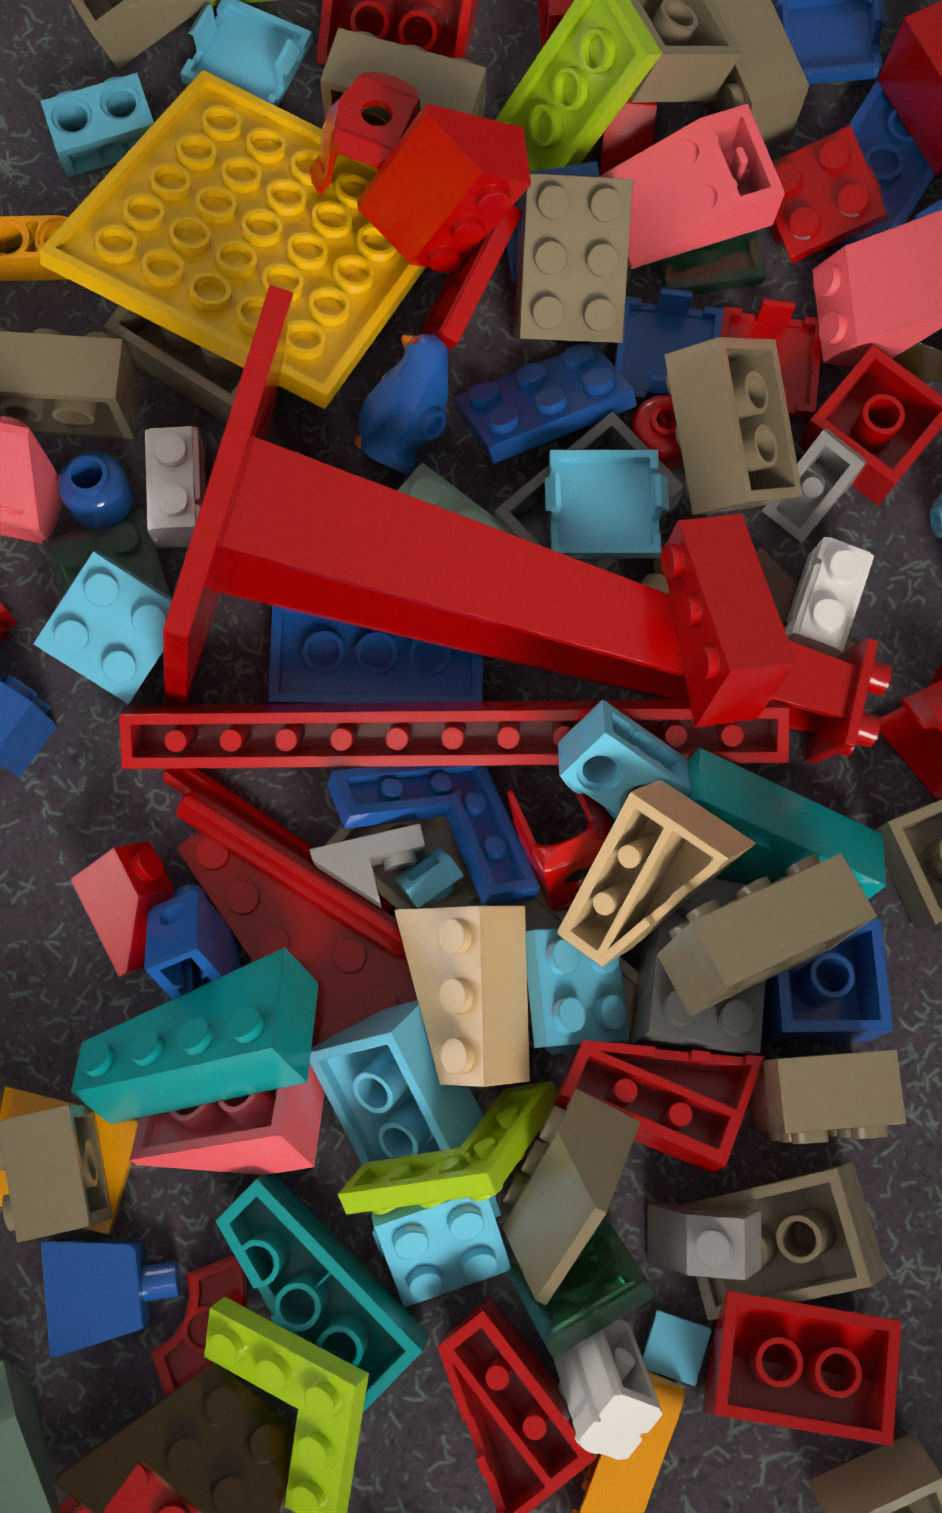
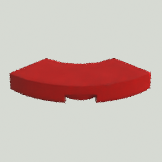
(185, 1350)

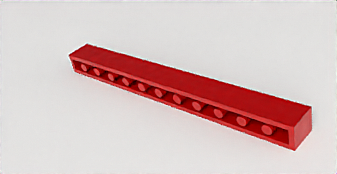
(416, 733)

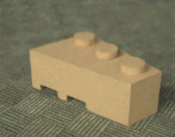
(647, 869)
(471, 990)

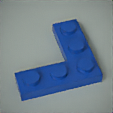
(467, 802)

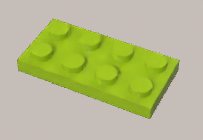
(580, 81)

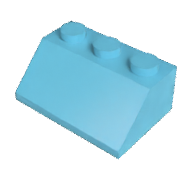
(389, 1089)

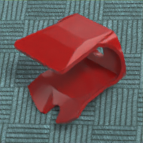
(352, 136)
(917, 733)
(557, 861)

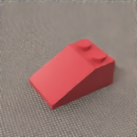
(881, 292)
(237, 1135)

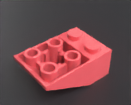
(700, 187)
(27, 485)

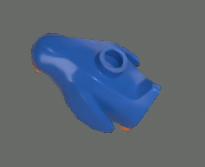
(406, 405)

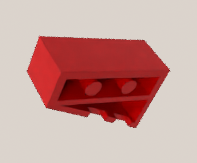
(510, 1410)

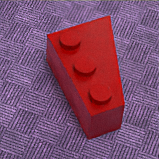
(724, 620)
(683, 1099)

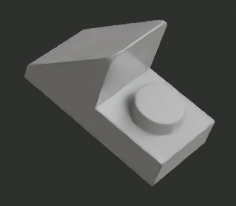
(824, 476)
(353, 859)

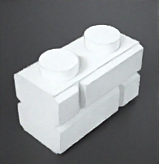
(174, 483)
(828, 596)
(608, 1392)

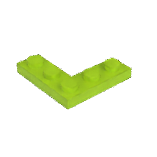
(458, 1173)
(308, 1378)

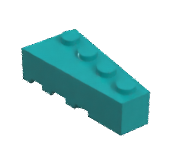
(781, 825)
(206, 1046)
(319, 1285)

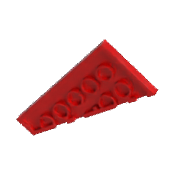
(267, 916)

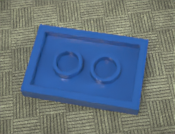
(544, 401)

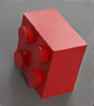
(881, 416)

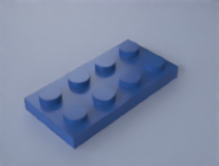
(894, 158)
(348, 663)

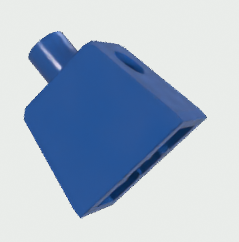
(188, 943)
(100, 1290)

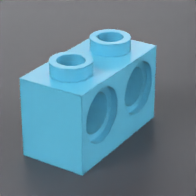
(97, 110)
(614, 755)

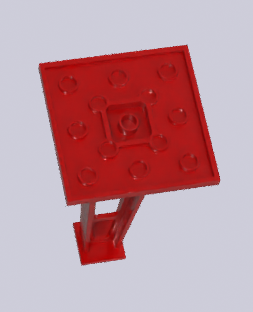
(391, 563)

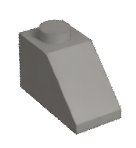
(705, 1240)

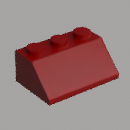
(434, 25)
(446, 186)
(804, 1368)

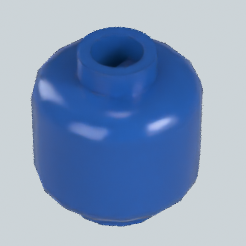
(95, 490)

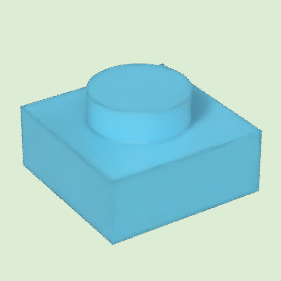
(429, 878)

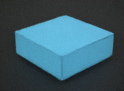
(675, 1346)

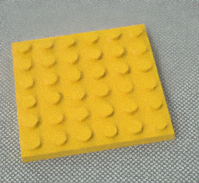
(220, 211)

